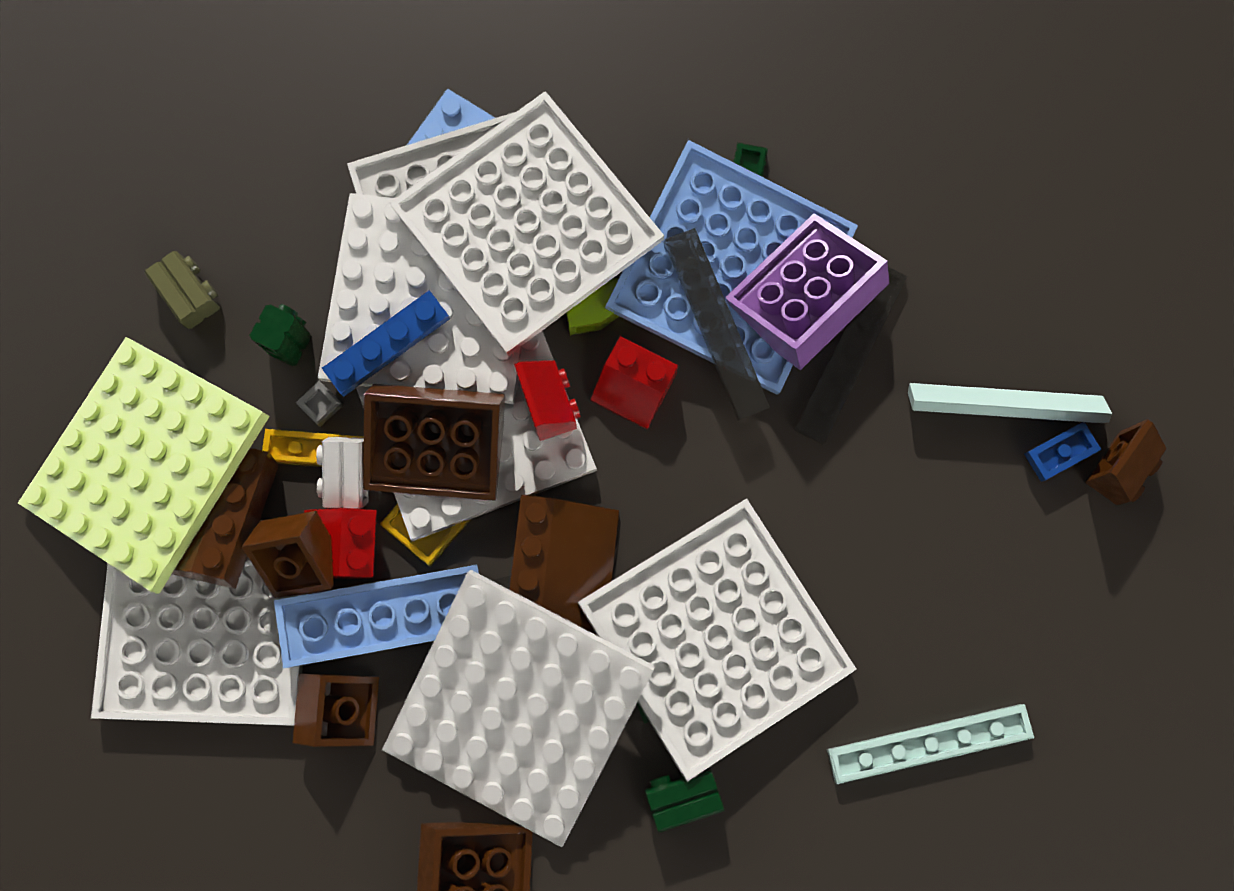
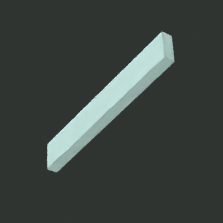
(1009, 403)
(930, 743)

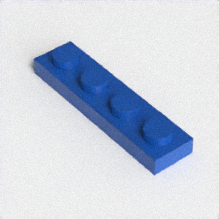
(386, 343)

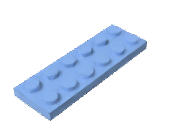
(365, 617)

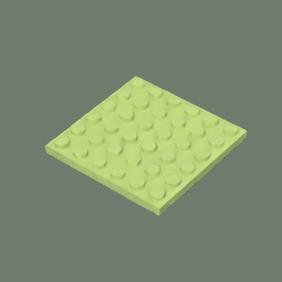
(143, 463)

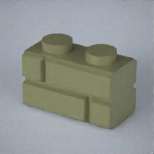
(182, 289)

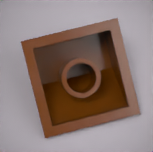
(1128, 463)
(292, 554)
(335, 710)

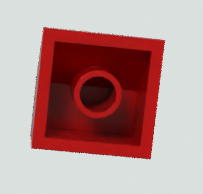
(634, 382)
(547, 398)
(352, 541)

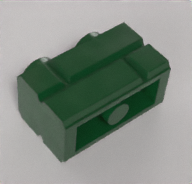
(281, 333)
(683, 801)

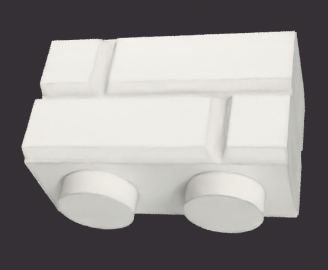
(341, 472)

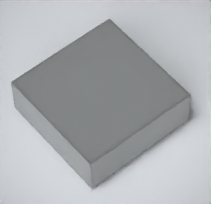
(319, 403)

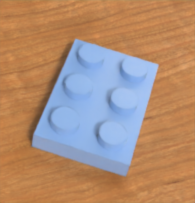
(448, 115)

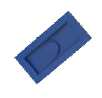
(1062, 451)

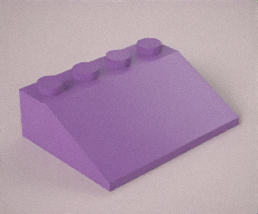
(809, 289)

